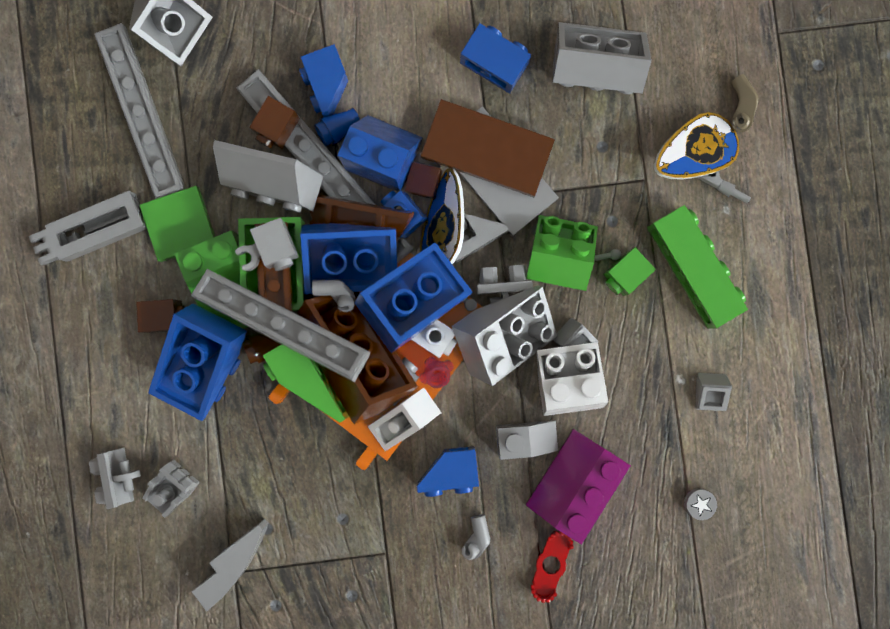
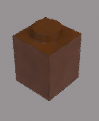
(274, 123)
(156, 314)

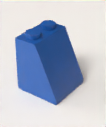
(379, 152)

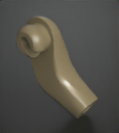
(746, 106)

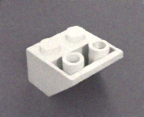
(571, 379)

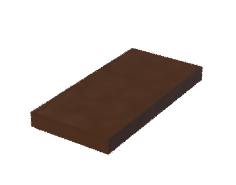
(487, 148)

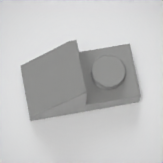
(484, 233)

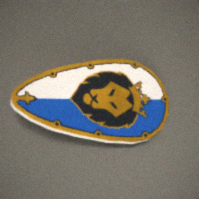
(698, 148)
(446, 217)

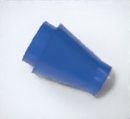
(335, 127)

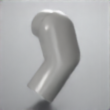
(337, 290)
(478, 540)

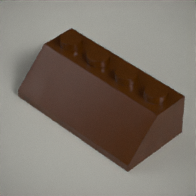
(383, 376)

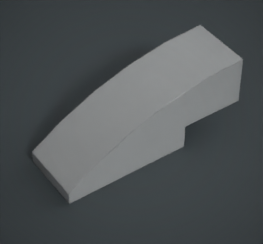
(230, 566)

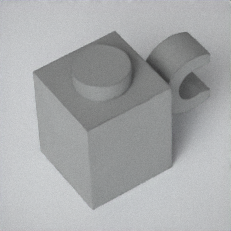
(271, 245)

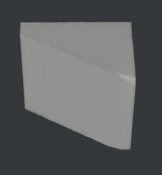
(573, 334)
(712, 391)

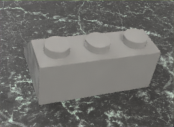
(601, 58)
(267, 177)

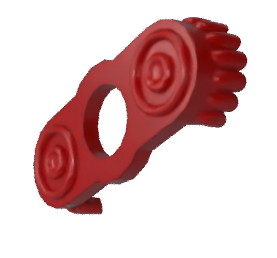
(545, 583)

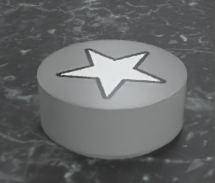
(700, 504)

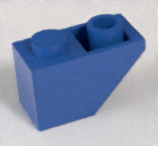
(327, 77)
(451, 470)

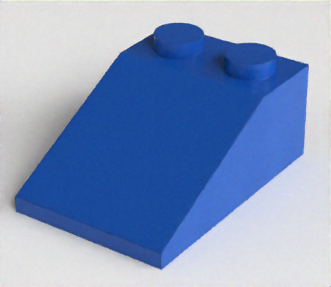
(347, 253)
(412, 297)
(196, 360)

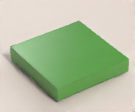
(177, 222)

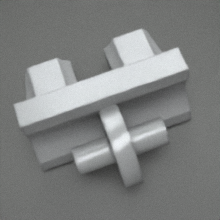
(489, 282)
(115, 478)

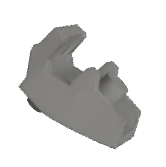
(170, 488)

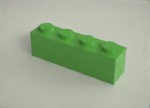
(697, 267)

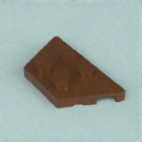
(350, 212)

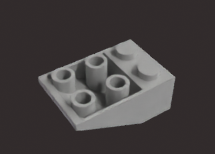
(504, 334)

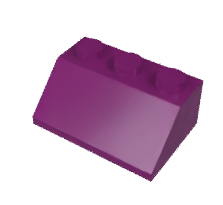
(577, 486)

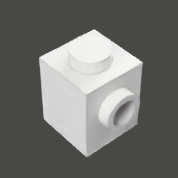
(436, 339)

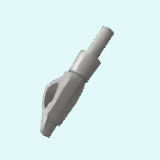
(724, 186)

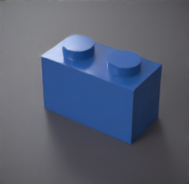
(495, 57)

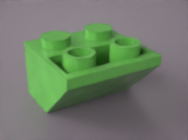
(562, 252)

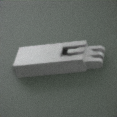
(102, 222)

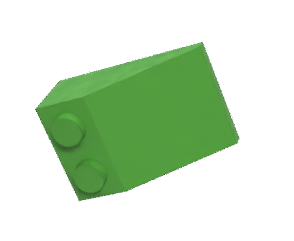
(216, 255)
(304, 379)

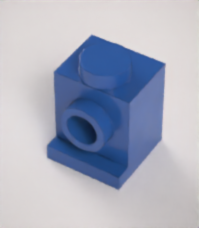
(402, 199)

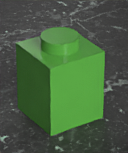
(628, 272)

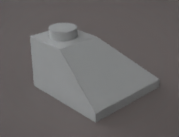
(169, 25)

